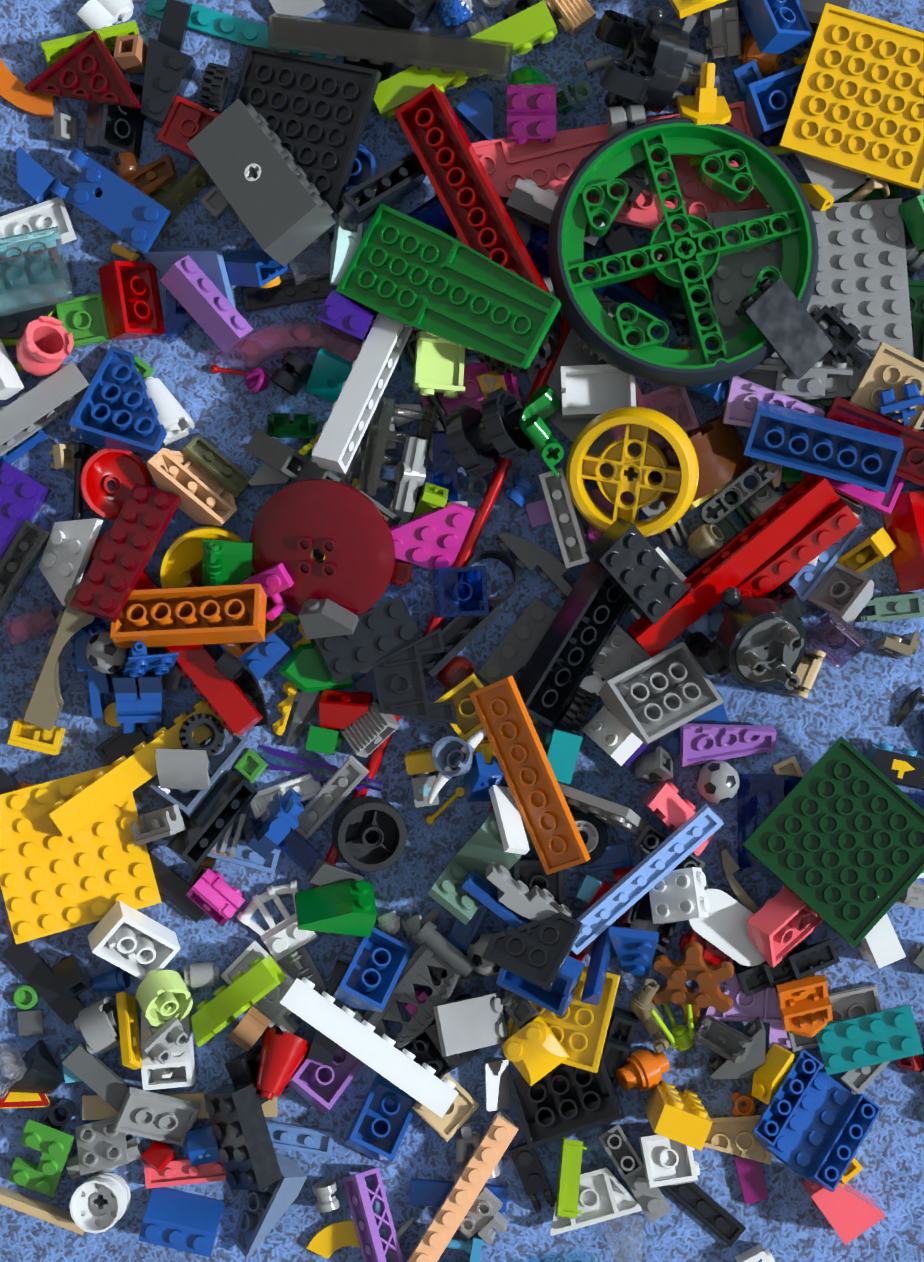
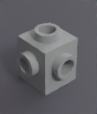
(762, 501)

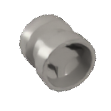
(325, 1196)

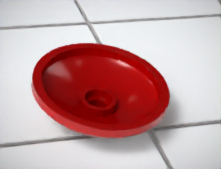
(120, 468)

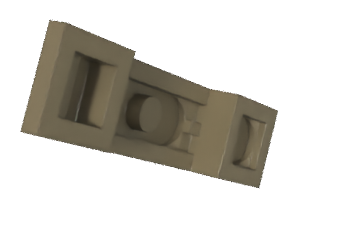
(729, 867)

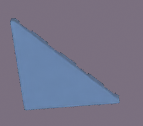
(208, 260)

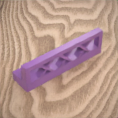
(366, 1221)

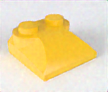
(534, 1050)

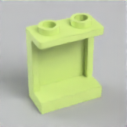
(438, 366)

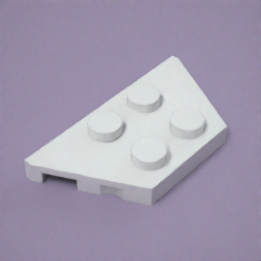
(68, 554)
(599, 1200)

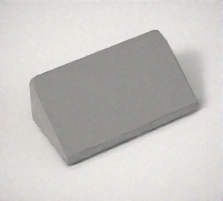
(496, 1084)

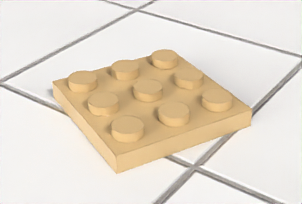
(890, 370)

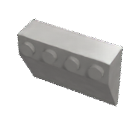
(660, 694)

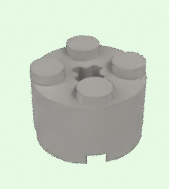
(99, 1026)

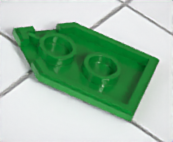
(307, 672)

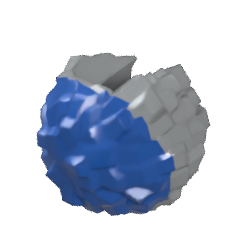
(454, 12)

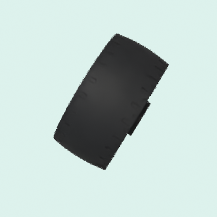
(356, 820)

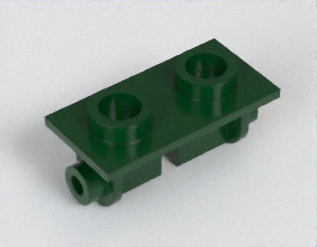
(302, 427)

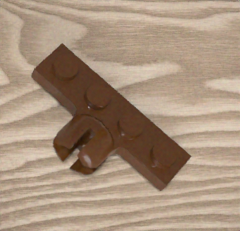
(147, 178)

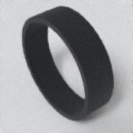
(505, 559)

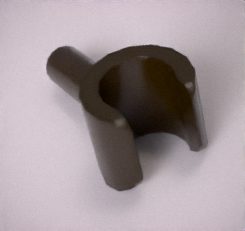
(207, 863)

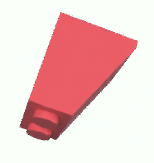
(846, 1209)

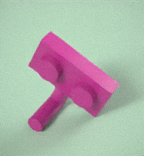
(273, 581)

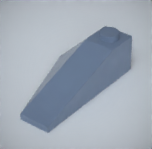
(219, 764)

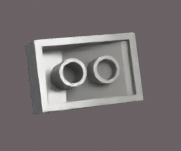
(470, 1023)

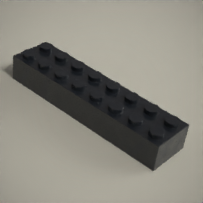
(570, 646)

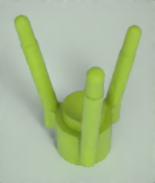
(681, 1036)

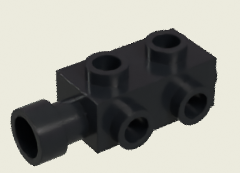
(839, 329)

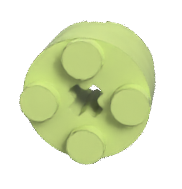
(163, 996)

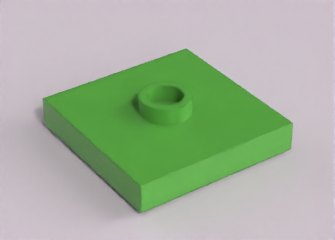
(84, 319)

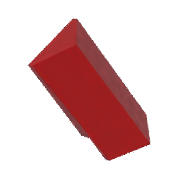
(906, 530)

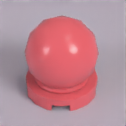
(44, 346)

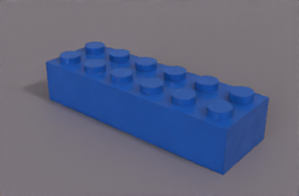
(823, 446)

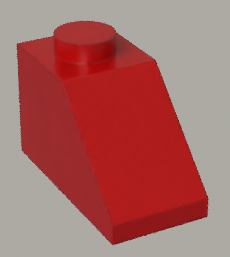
(342, 708)

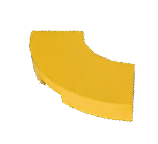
(333, 1238)

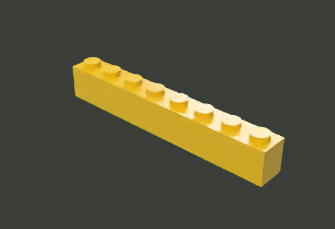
(124, 777)

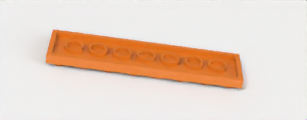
(529, 776)

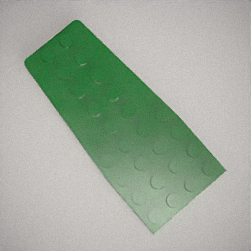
(447, 289)

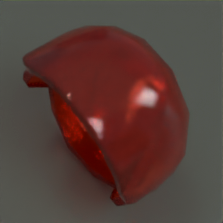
(455, 671)

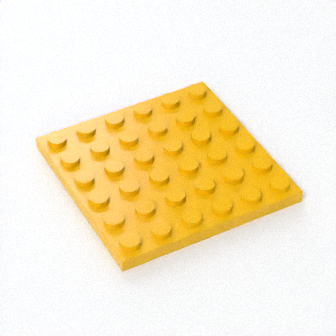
(862, 98)
(74, 880)

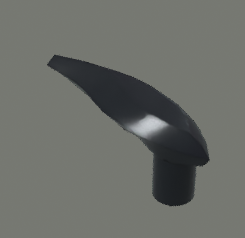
(909, 704)

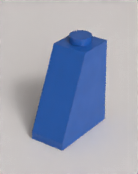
(251, 267)

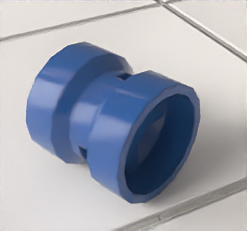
(520, 490)

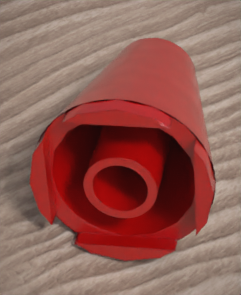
(278, 1061)

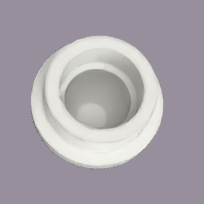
(389, 923)

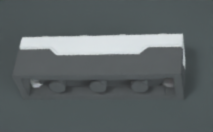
(537, 207)

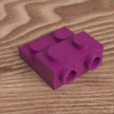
(531, 112)

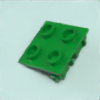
(226, 562)

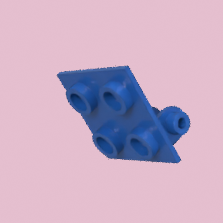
(140, 662)

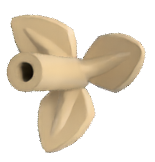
(869, 187)

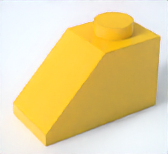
(868, 551)
(771, 1074)

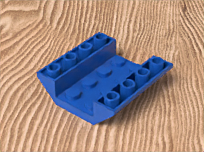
(815, 1123)

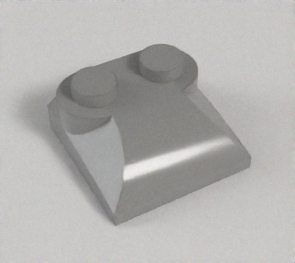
(842, 592)

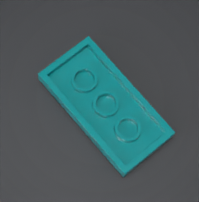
(869, 1039)

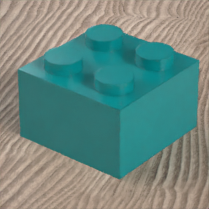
(562, 753)

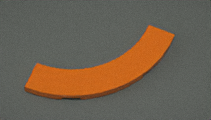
(14, 92)

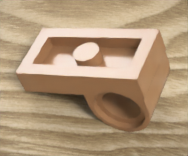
(249, 1029)

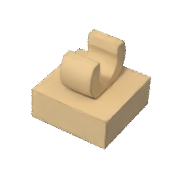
(61, 459)

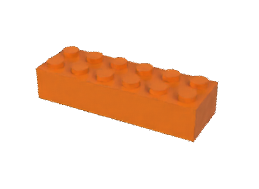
(192, 616)

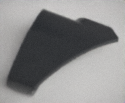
(238, 672)

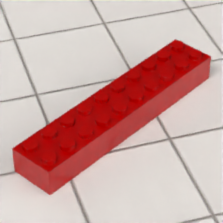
(464, 183)

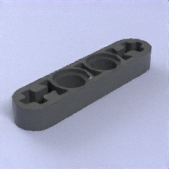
(738, 487)

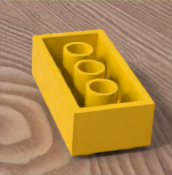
(678, 1115)

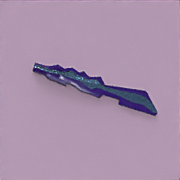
(319, 770)

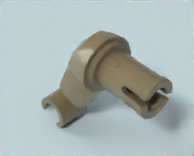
(641, 1005)

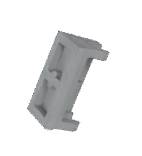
(157, 825)

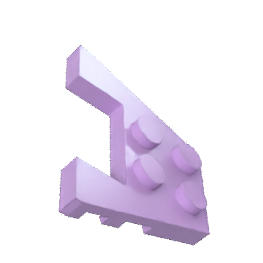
(749, 1008)

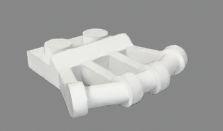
(280, 937)

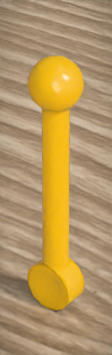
(458, 792)

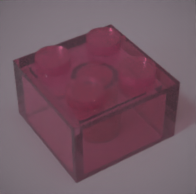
(675, 404)

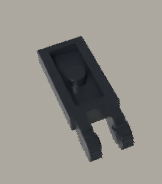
(531, 1174)

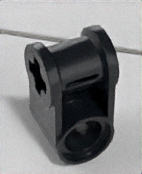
(54, 1119)

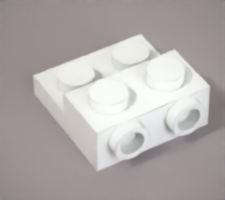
(667, 1161)

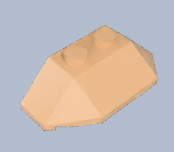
(199, 493)

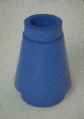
(111, 981)

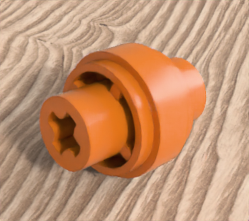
(643, 1070)

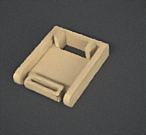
(807, 672)

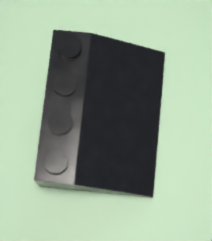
(565, 1103)

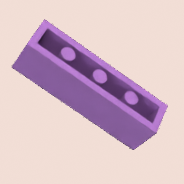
(206, 304)

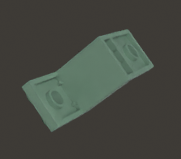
(475, 855)

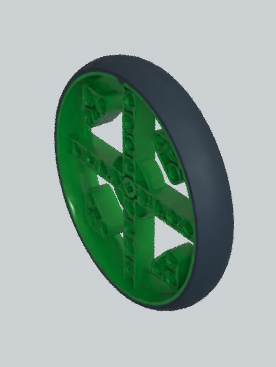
(598, 176)

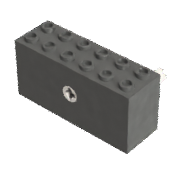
(262, 182)

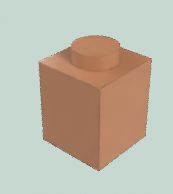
(131, 53)

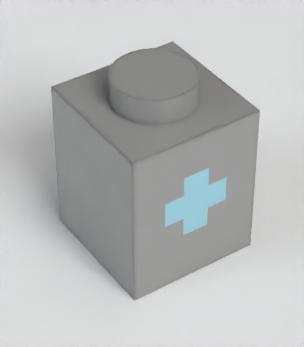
(421, 789)

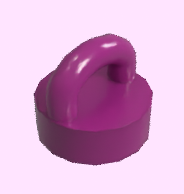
(256, 380)

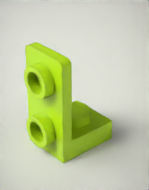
(431, 499)

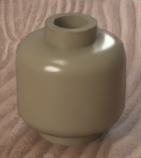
(705, 541)

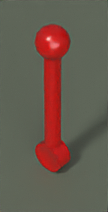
(215, 369)

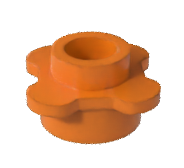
(738, 1109)

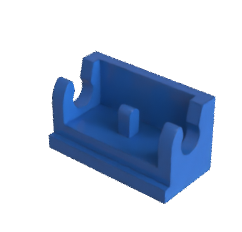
(481, 778)

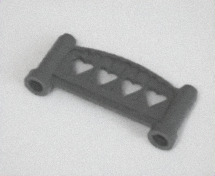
(435, 952)

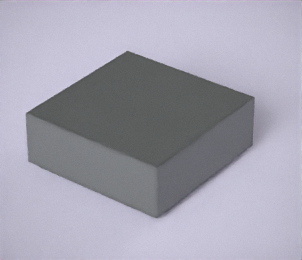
(30, 1022)

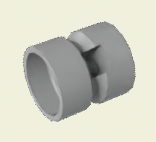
(621, 119)

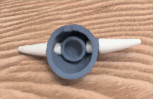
(453, 758)

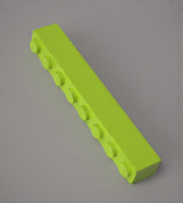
(522, 29)

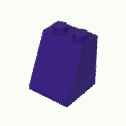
(347, 316)

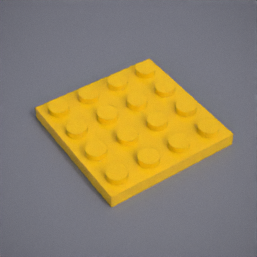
(582, 1026)

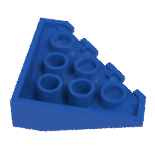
(117, 408)

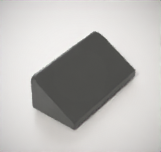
(328, 873)

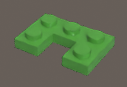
(55, 1151)

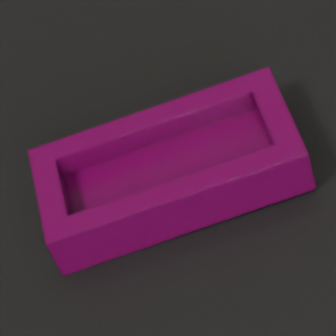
(751, 1179)

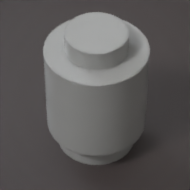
(201, 975)

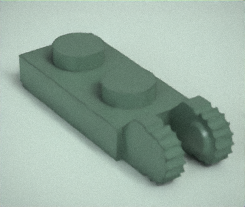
(894, 608)

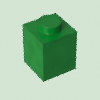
(324, 740)

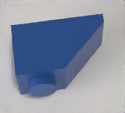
(477, 113)
(32, 178)

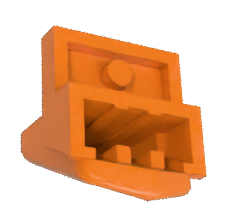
(804, 1005)

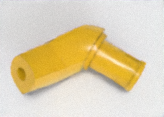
(817, 196)

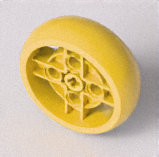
(587, 465)

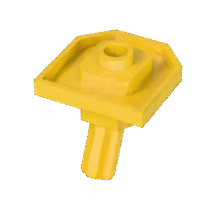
(705, 105)

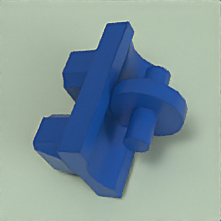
(888, 403)

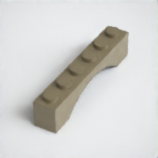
(47, 700)

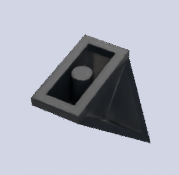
(41, 1073)

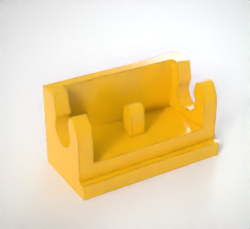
(36, 738)

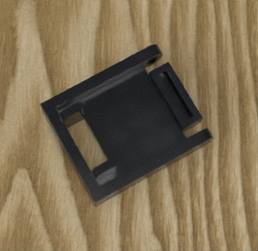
(640, 917)

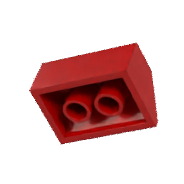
(131, 300)

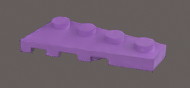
(719, 742)

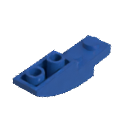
(95, 682)

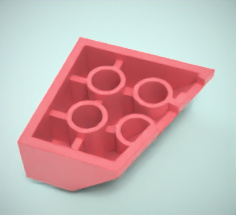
(671, 808)

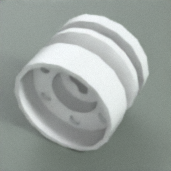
(90, 1211)

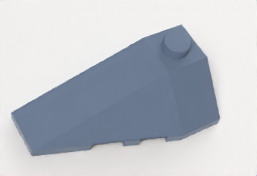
(268, 1206)

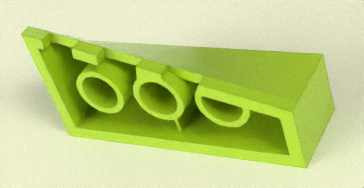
(235, 999)

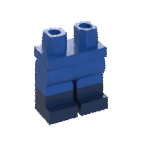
(137, 707)
(274, 823)

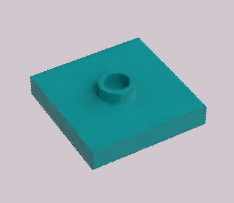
(328, 375)

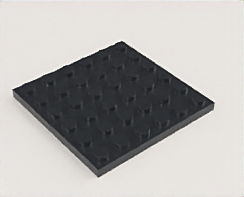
(313, 109)

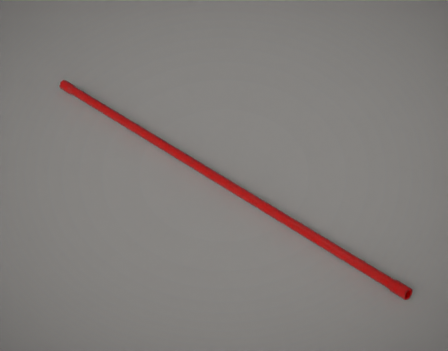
(463, 557)

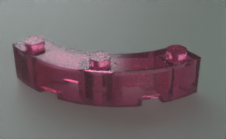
(296, 337)

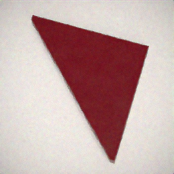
(86, 75)

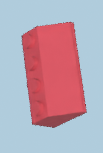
(781, 926)

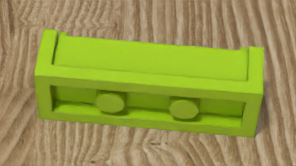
(569, 1179)

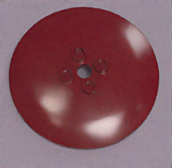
(340, 524)

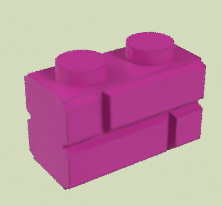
(216, 896)

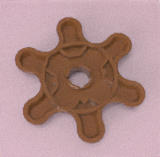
(696, 969)

